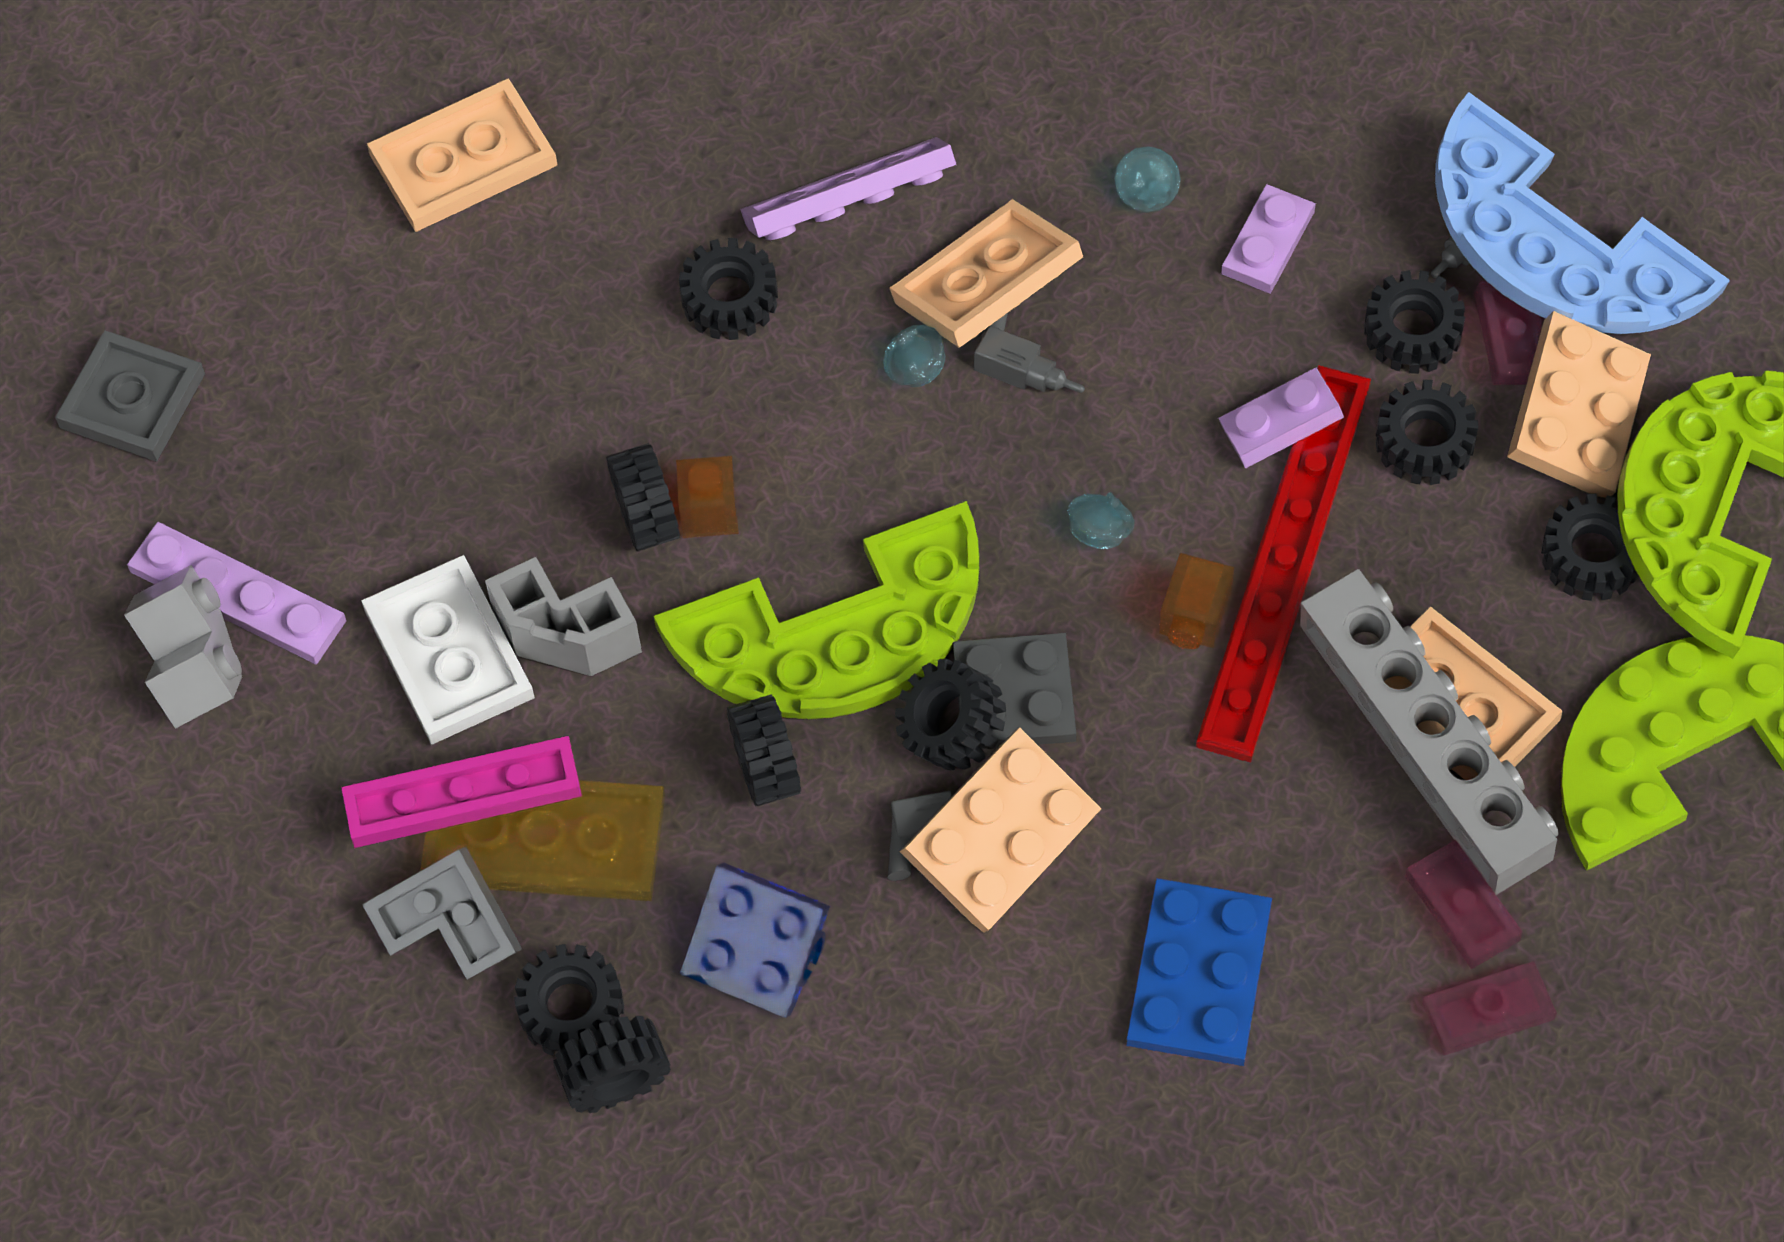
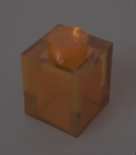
(707, 496)
(1196, 602)

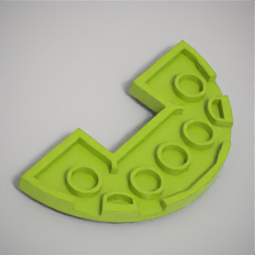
(1679, 493)
(850, 650)
(1652, 717)

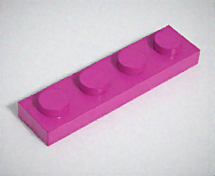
(461, 791)

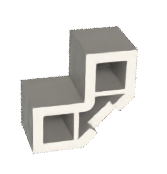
(575, 634)
(189, 645)

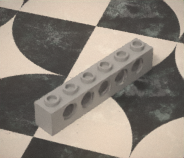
(1498, 852)

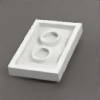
(448, 649)

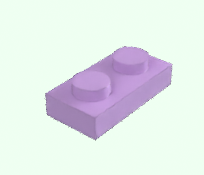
(1268, 238)
(1281, 417)

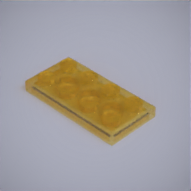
(571, 847)

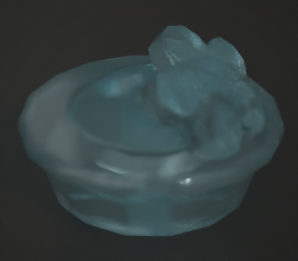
(1147, 179)
(914, 356)
(1100, 520)

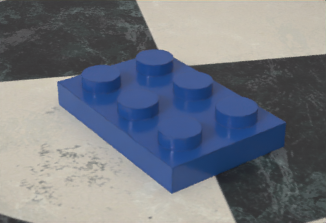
(1199, 972)

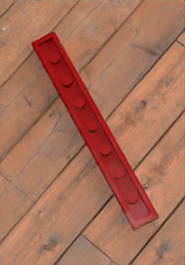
(1280, 577)

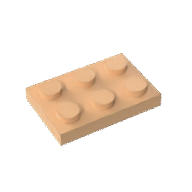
(462, 154)
(986, 272)
(1579, 405)
(1505, 703)
(1000, 830)

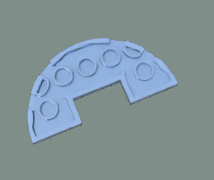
(1541, 253)

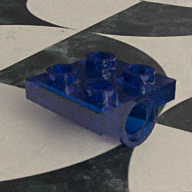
(755, 940)

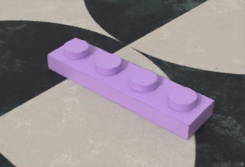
(868, 181)
(245, 594)

